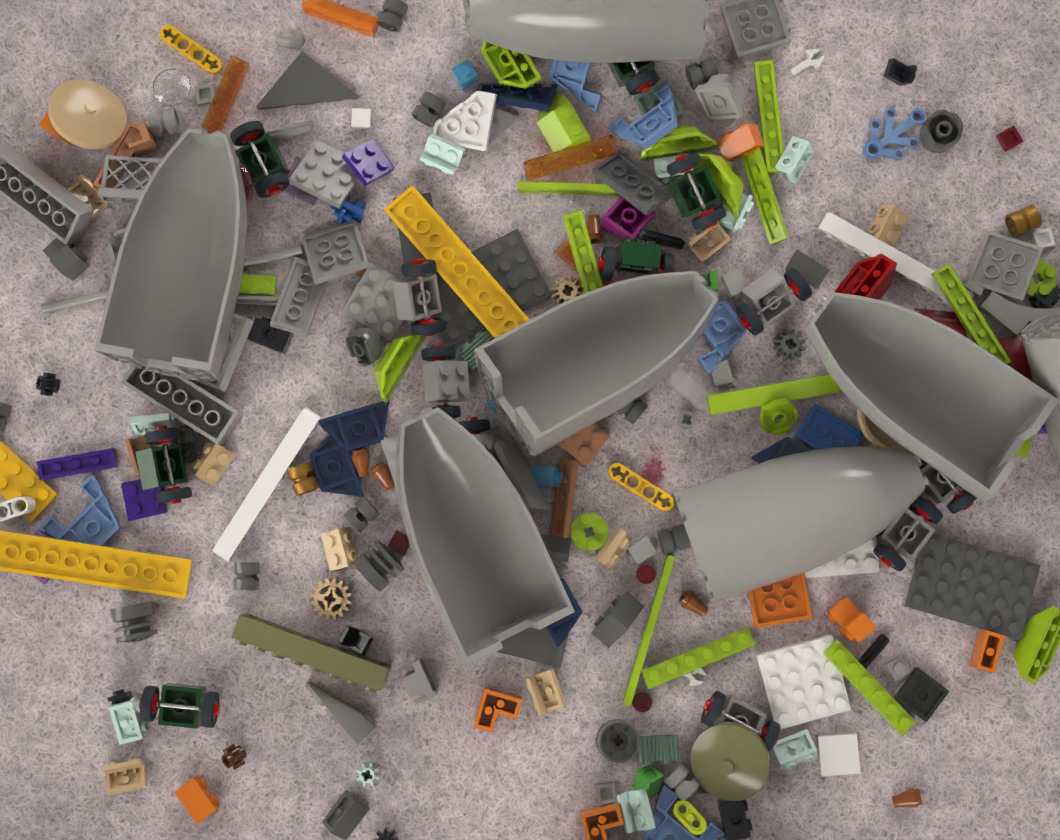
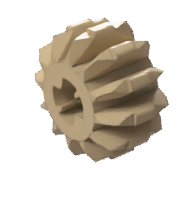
(561, 288)

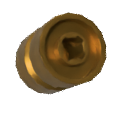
(1023, 220)
(303, 479)

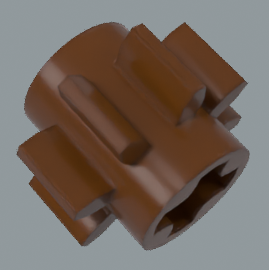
(233, 756)

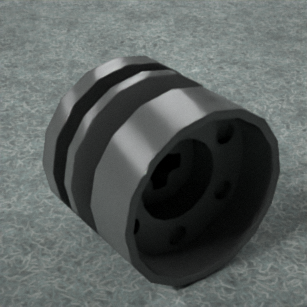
(377, 566)
(134, 622)
(625, 749)

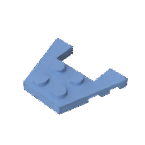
(572, 78)
(653, 124)
(723, 334)
(94, 525)
(670, 829)

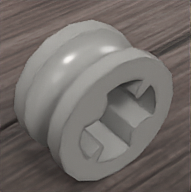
(692, 420)

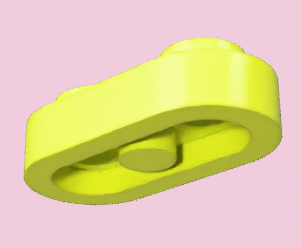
(689, 816)

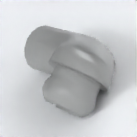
(297, 42)

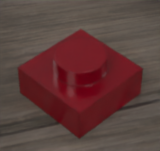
(1009, 138)
(399, 543)

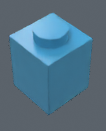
(465, 74)
(547, 475)

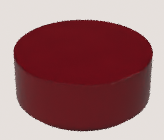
(645, 574)
(642, 702)

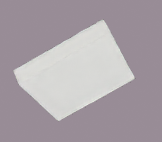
(838, 754)

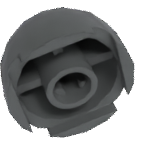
(365, 345)

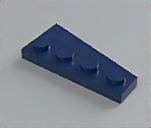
(534, 97)

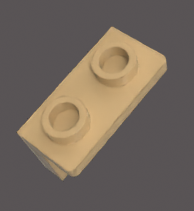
(88, 194)
(888, 224)
(708, 242)
(211, 463)
(339, 548)
(613, 548)
(545, 692)
(125, 776)

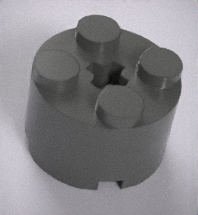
(941, 121)

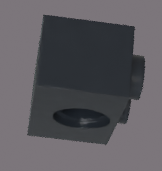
(259, 332)
(734, 830)

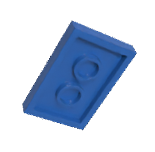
(825, 430)

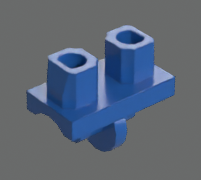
(349, 211)

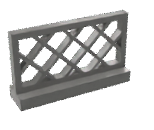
(125, 195)
(233, 355)

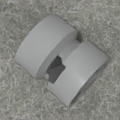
(164, 123)
(682, 782)

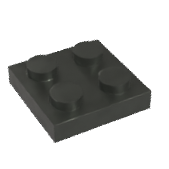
(921, 694)

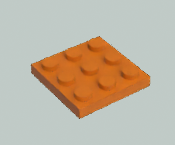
(780, 602)

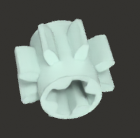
(372, 772)

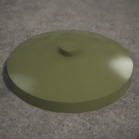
(730, 761)

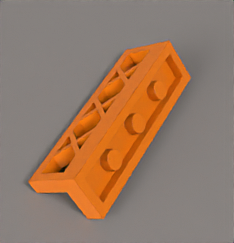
(341, 16)

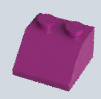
(625, 220)

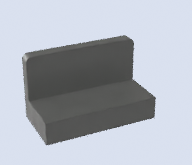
(809, 268)
(557, 547)
(345, 816)

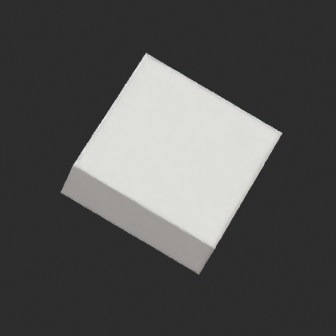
(361, 118)
(1043, 238)

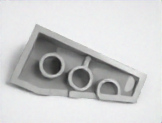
(352, 722)

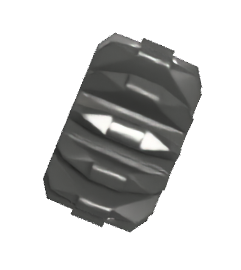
(793, 351)

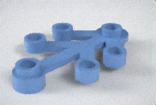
(890, 136)

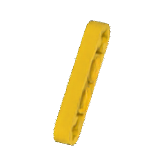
(191, 50)
(642, 484)

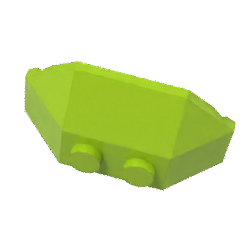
(510, 67)
(562, 125)
(679, 142)
(727, 183)
(395, 363)
(1038, 644)

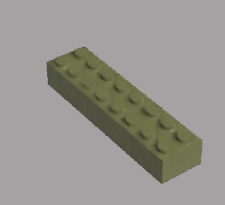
(311, 651)

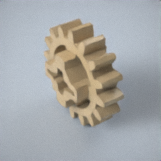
(323, 597)

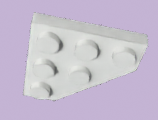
(469, 122)

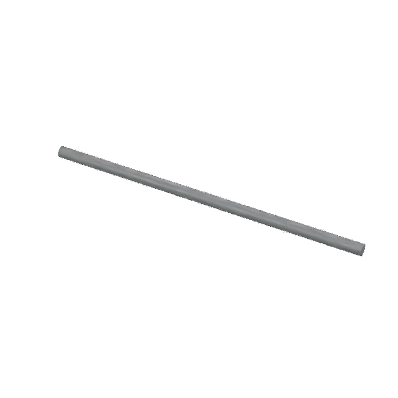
(102, 295)

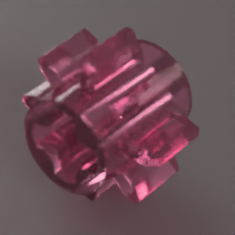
(648, 471)

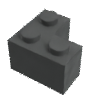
(66, 259)
(617, 619)

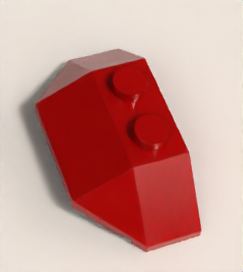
(869, 277)

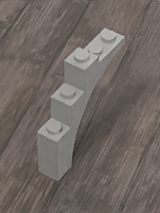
(1011, 315)

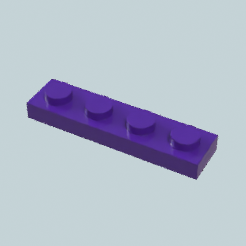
(77, 464)

